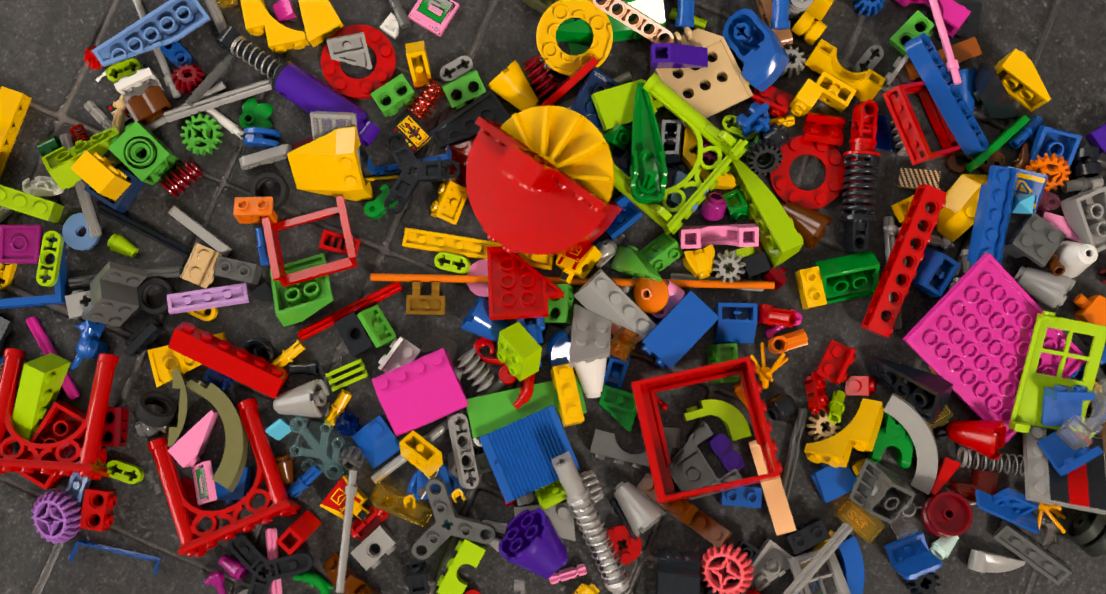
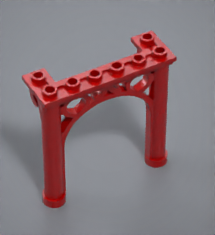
(90, 455)
(191, 538)

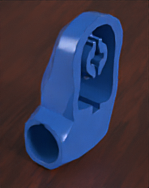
(756, 48)

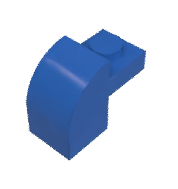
(558, 349)

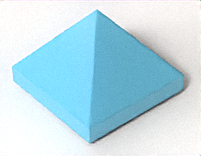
(1023, 203)

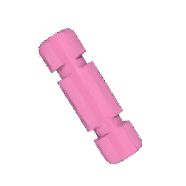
(568, 573)

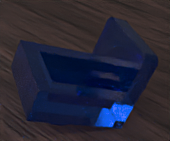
(217, 378)

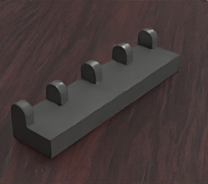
(1032, 552)

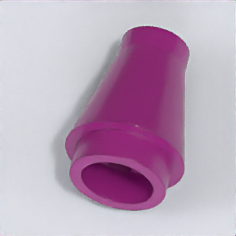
(233, 567)

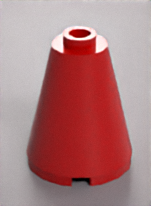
(979, 436)

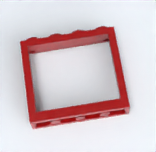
(909, 126)

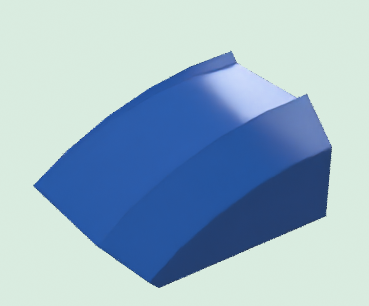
(1057, 141)

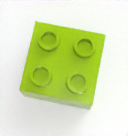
(519, 351)

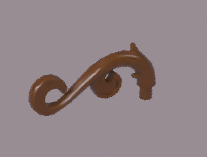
(997, 157)

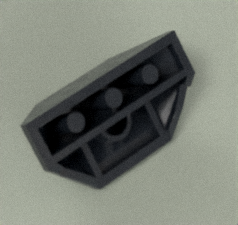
(993, 93)

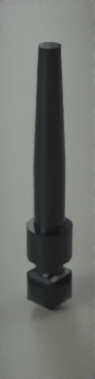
(618, 511)

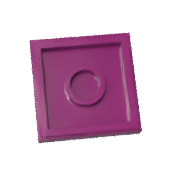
(20, 244)

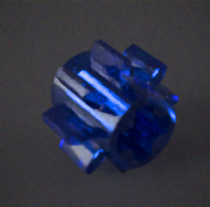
(347, 424)

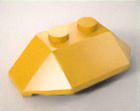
(960, 206)

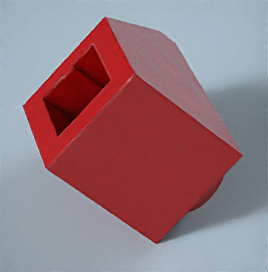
(299, 532)

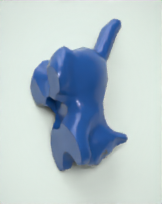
(89, 342)

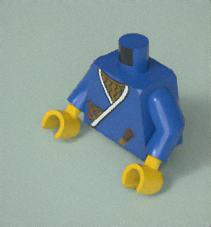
(419, 480)

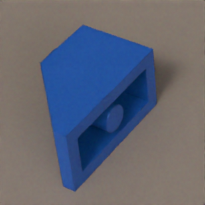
(615, 372)

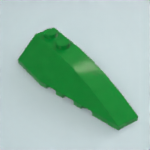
(581, 32)

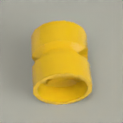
(809, 28)

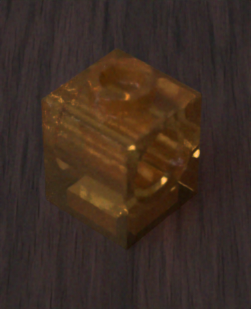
(623, 343)

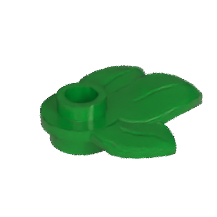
(257, 112)

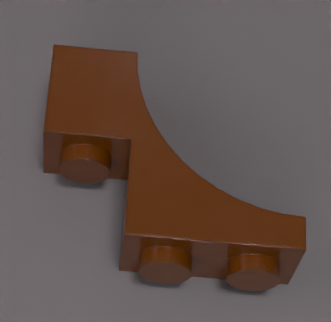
(353, 582)

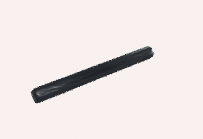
(145, 230)

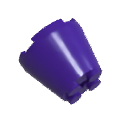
(534, 544)

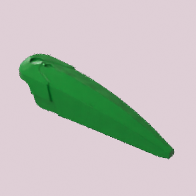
(648, 156)

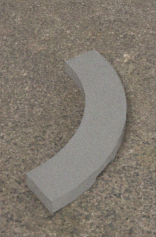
(922, 438)

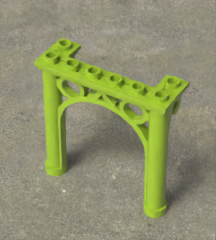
(722, 142)

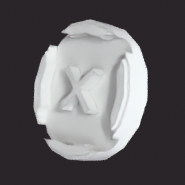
(41, 186)

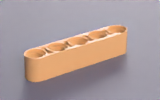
(638, 23)
(774, 495)

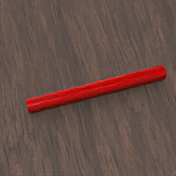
(357, 306)

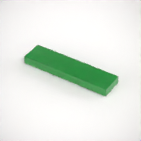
(997, 143)

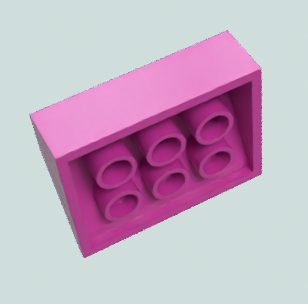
(420, 392)

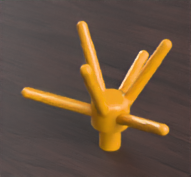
(765, 373)
(1043, 507)

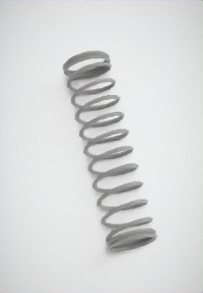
(968, 453)

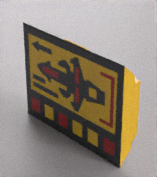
(413, 132)

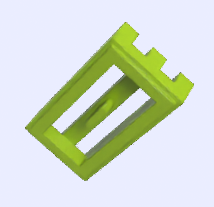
(332, 381)

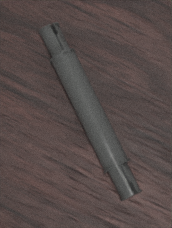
(210, 80)

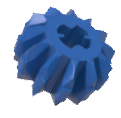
(868, 6)

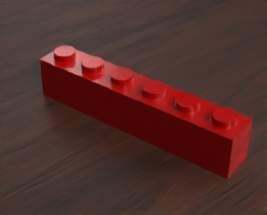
(228, 359)

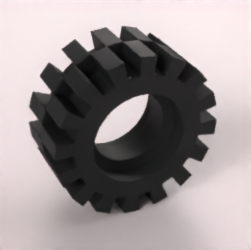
(760, 148)

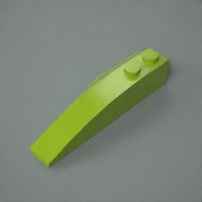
(775, 226)

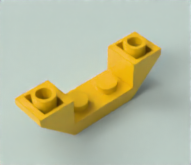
(689, 142)

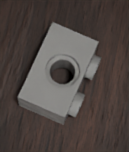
(363, 552)

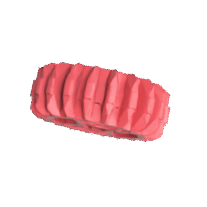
(711, 568)

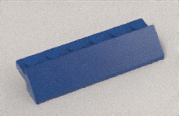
(993, 214)

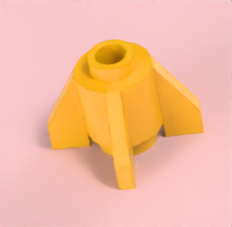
(700, 261)

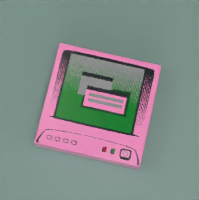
(433, 14)
(203, 483)

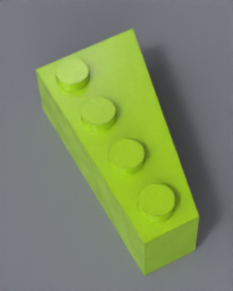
(37, 392)

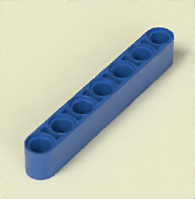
(946, 95)

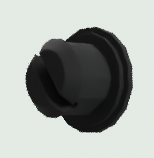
(940, 434)

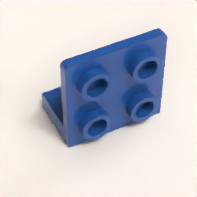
(1063, 456)

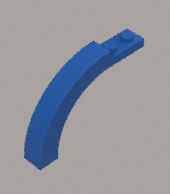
(852, 564)

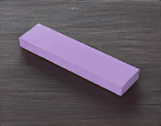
(207, 298)

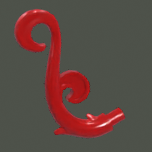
(525, 392)

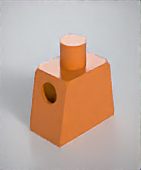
(1091, 309)

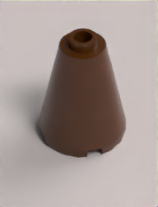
(808, 223)

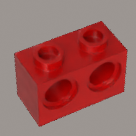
(92, 507)

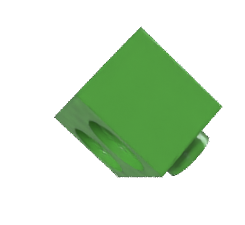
(908, 31)
(461, 83)
(390, 91)
(564, 305)

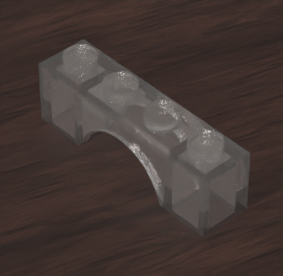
(1079, 430)

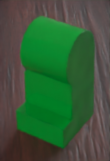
(376, 209)

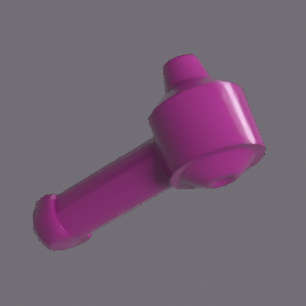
(217, 580)

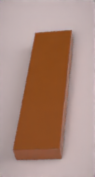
(962, 52)

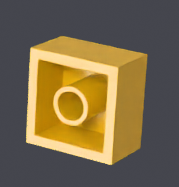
(101, 175)

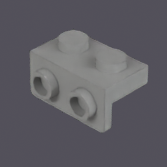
(898, 76)

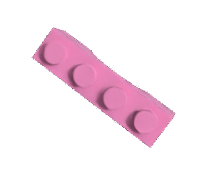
(728, 234)

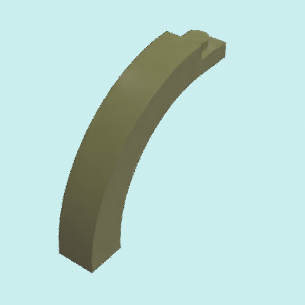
(236, 441)

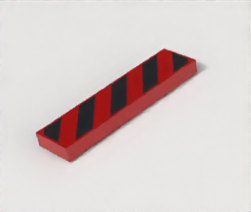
(566, 85)

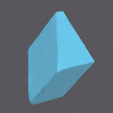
(279, 429)

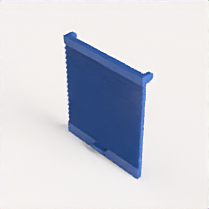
(526, 452)

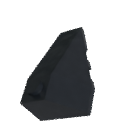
(920, 388)

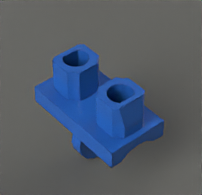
(756, 122)

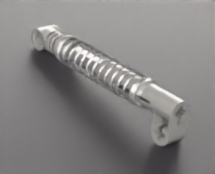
(592, 527)

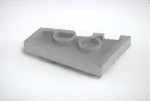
(560, 516)

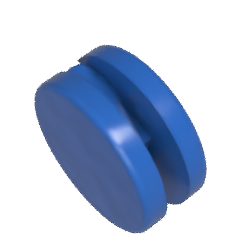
(261, 137)

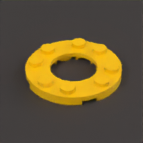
(566, 9)

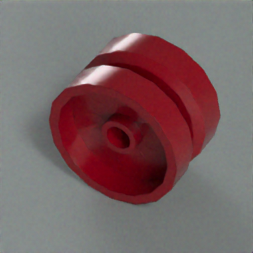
(958, 513)

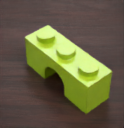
(468, 553)

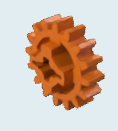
(1054, 167)

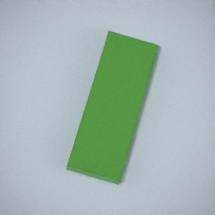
(496, 409)

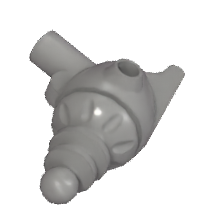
(608, 249)

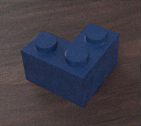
(127, 196)

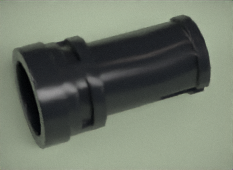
(308, 368)

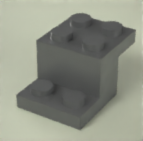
(1032, 238)
(114, 294)

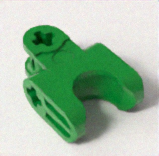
(895, 435)

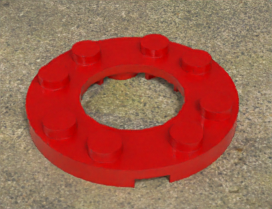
(380, 76)
(814, 199)

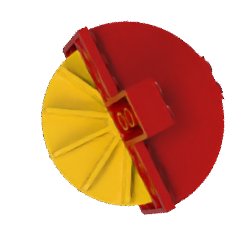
(541, 181)

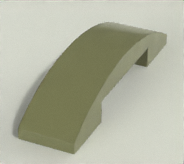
(180, 383)

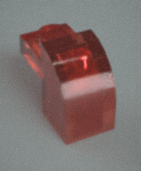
(979, 479)

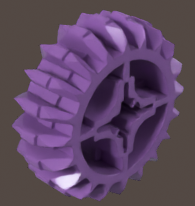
(56, 516)

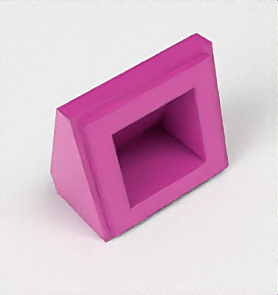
(284, 10)

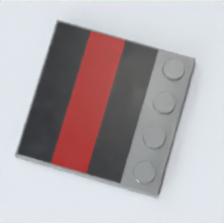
(1079, 489)

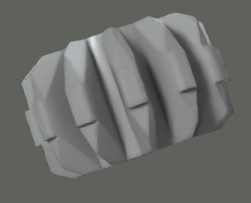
(797, 64)
(735, 264)
(591, 482)

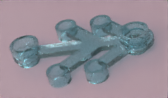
(318, 450)

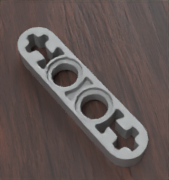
(200, 231)
(466, 450)

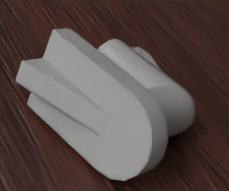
(500, 527)

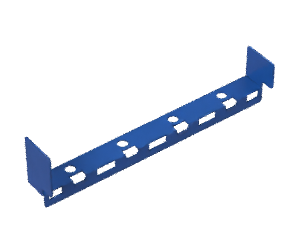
(372, 168)
(113, 549)

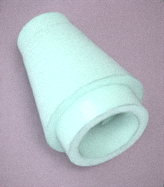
(943, 546)

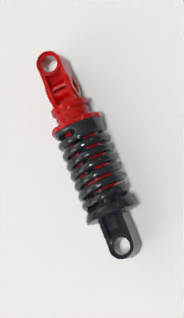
(859, 176)

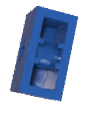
(743, 496)

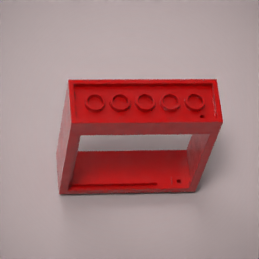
(654, 435)

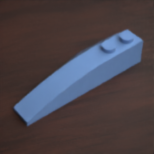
(156, 29)

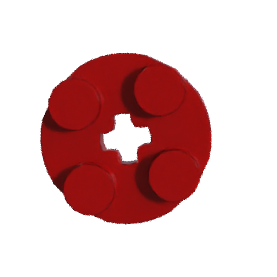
(633, 547)

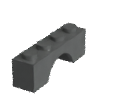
(605, 445)

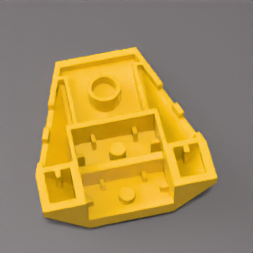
(331, 166)

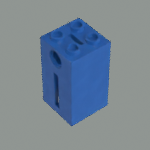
(678, 331)

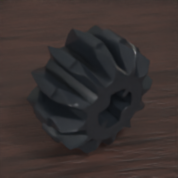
(928, 584)

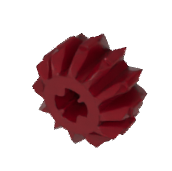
(187, 78)

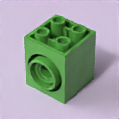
(133, 147)

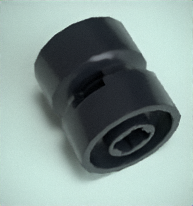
(1087, 169)

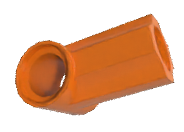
(788, 341)

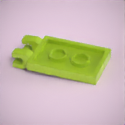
(617, 104)

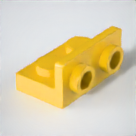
(449, 202)

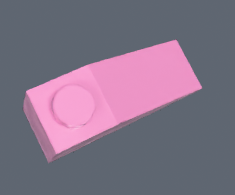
(194, 442)

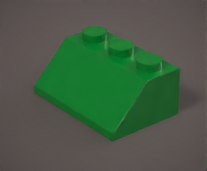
(849, 276)

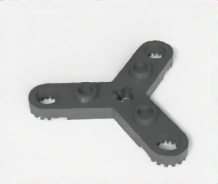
(461, 526)

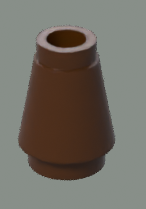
(285, 467)

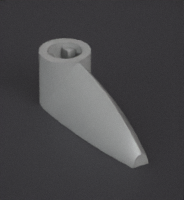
(992, 563)

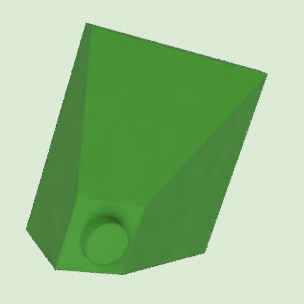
(302, 299)

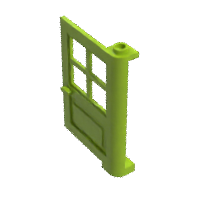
(1029, 397)

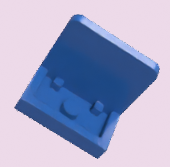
(1063, 403)
(912, 557)

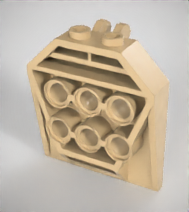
(720, 94)

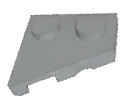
(350, 49)

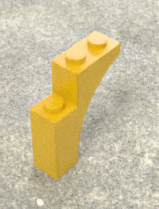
(279, 37)
(858, 434)

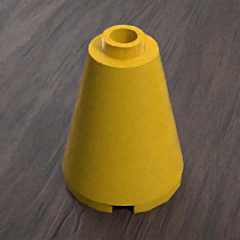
(514, 87)

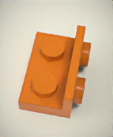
(252, 209)

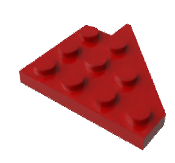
(516, 287)

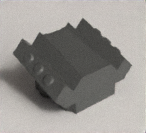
(881, 491)

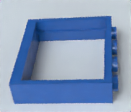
(60, 289)

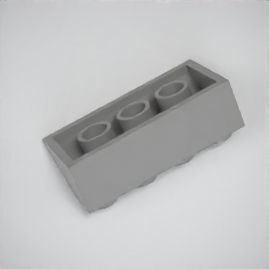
(609, 301)

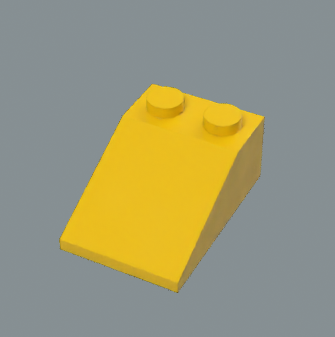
(1022, 80)

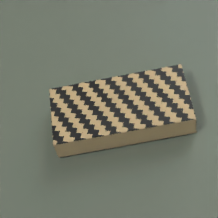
(911, 178)

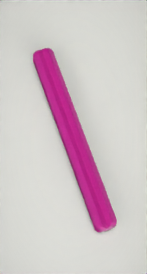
(47, 347)

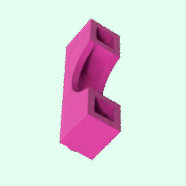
(952, 13)

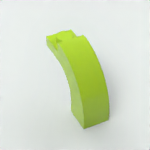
(732, 418)

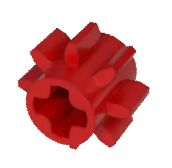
(91, 59)

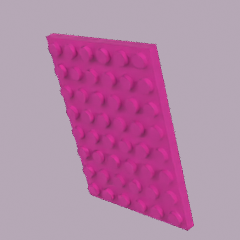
(982, 339)

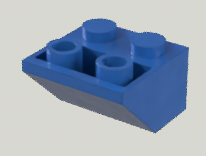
(934, 273)
(736, 322)

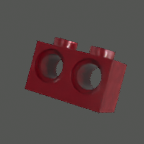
(117, 427)

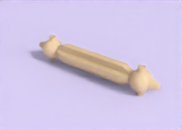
(118, 122)

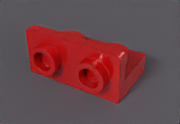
(776, 98)
(824, 128)
(835, 362)

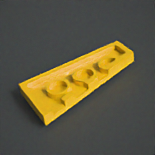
(165, 359)

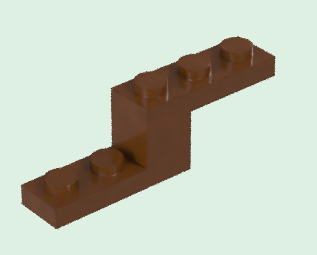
(689, 515)

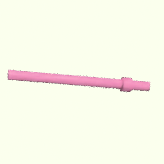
(952, 64)

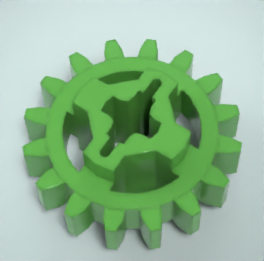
(194, 138)

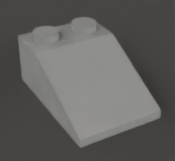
(1088, 216)

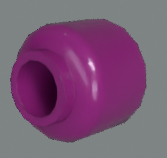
(713, 207)

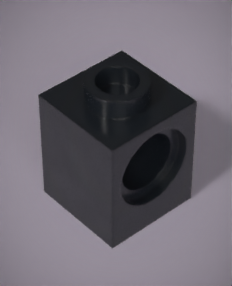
(755, 265)

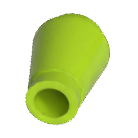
(121, 245)

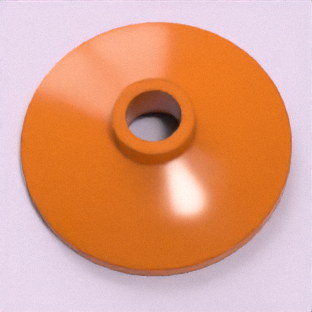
(658, 295)

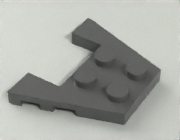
(692, 470)

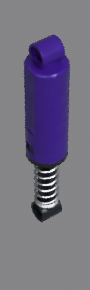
(296, 83)

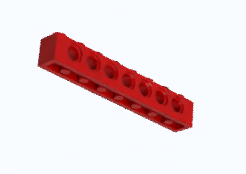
(902, 248)

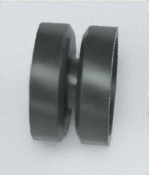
(1088, 532)

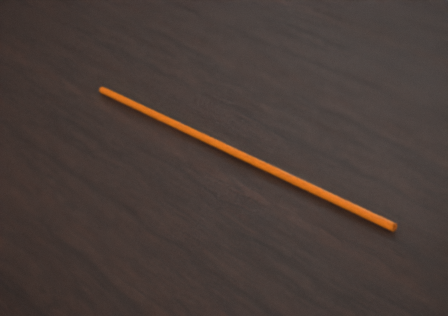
(575, 281)

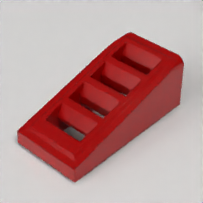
(333, 235)
(945, 471)

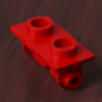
(819, 401)
(363, 529)

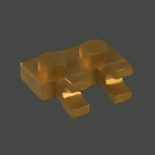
(426, 304)

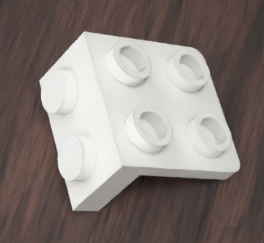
(137, 83)

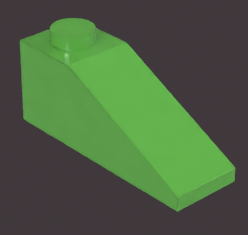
(634, 264)

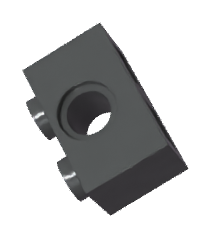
(238, 270)

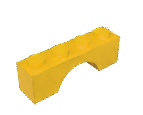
(825, 59)

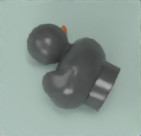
(143, 429)

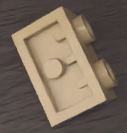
(201, 266)

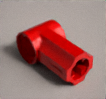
(771, 315)

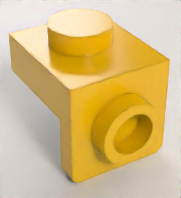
(900, 209)

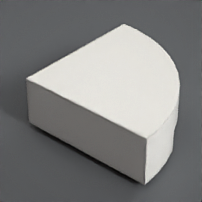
(390, 26)

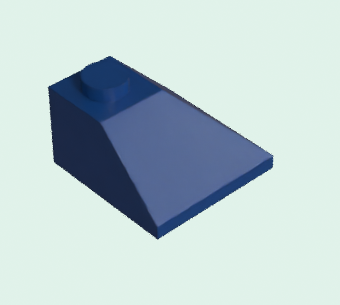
(377, 441)

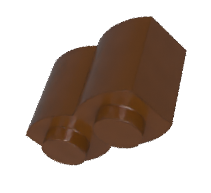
(149, 105)

